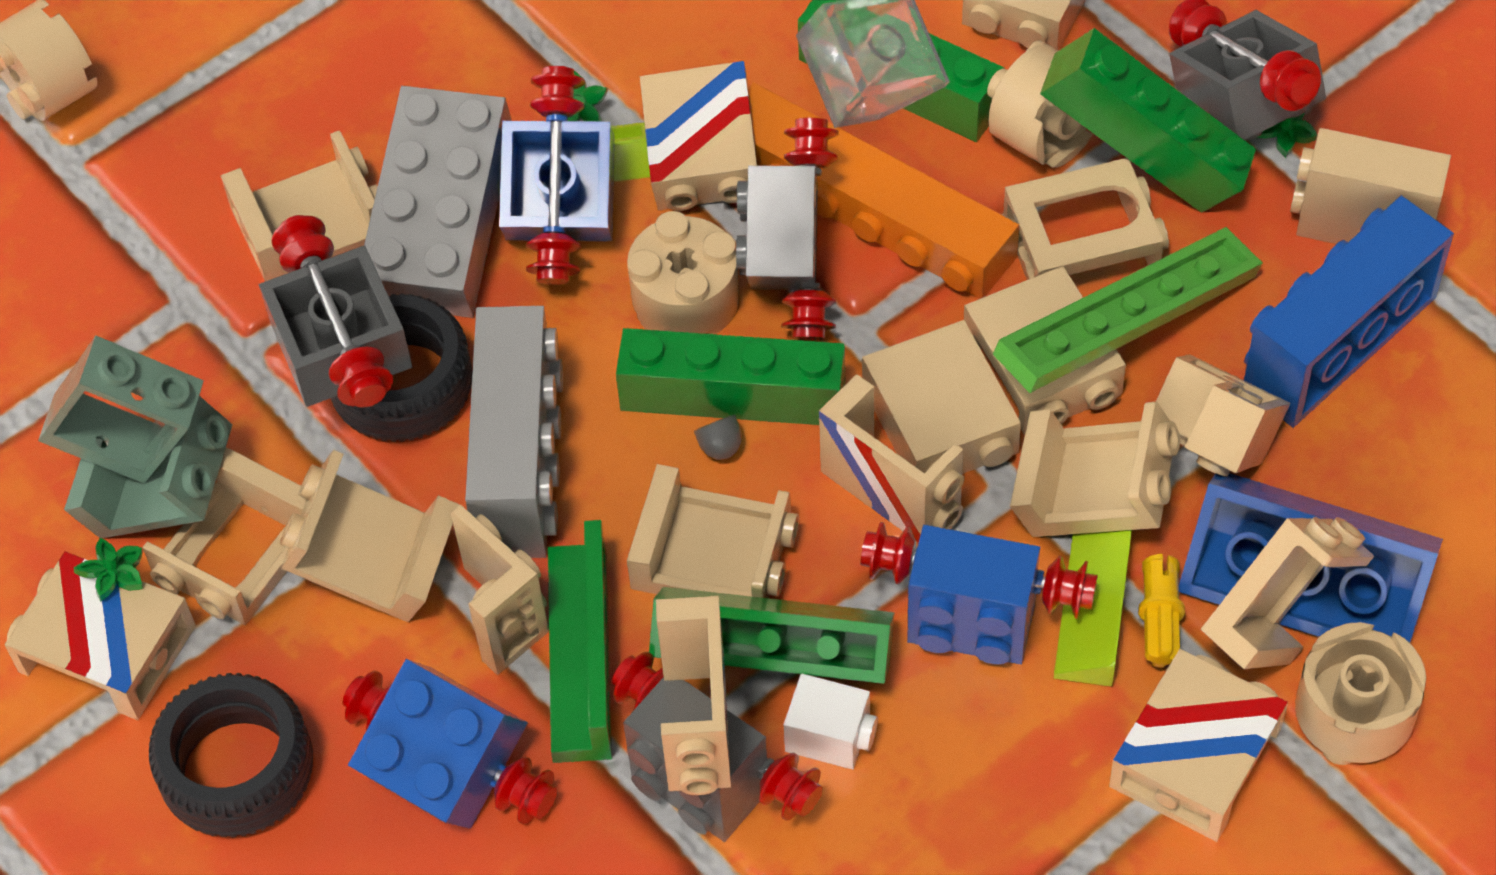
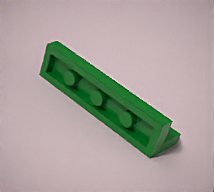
(579, 649)

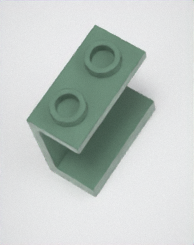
(170, 497)

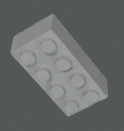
(438, 196)
(515, 426)

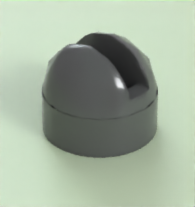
(720, 438)

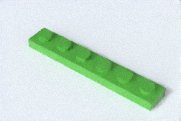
(1126, 309)

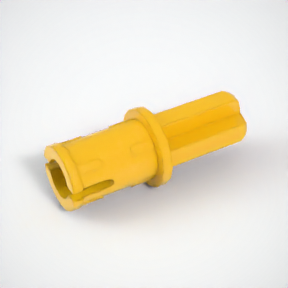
(1161, 609)

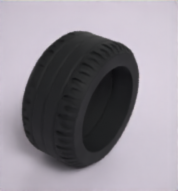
(434, 400)
(214, 705)

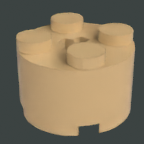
(42, 62)
(1027, 118)
(683, 275)
(1359, 693)

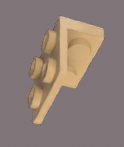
(509, 604)

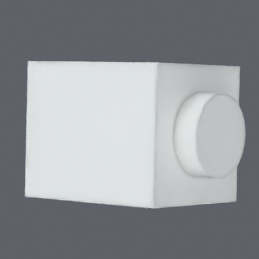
(829, 722)

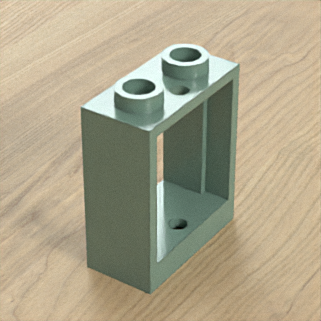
(133, 443)

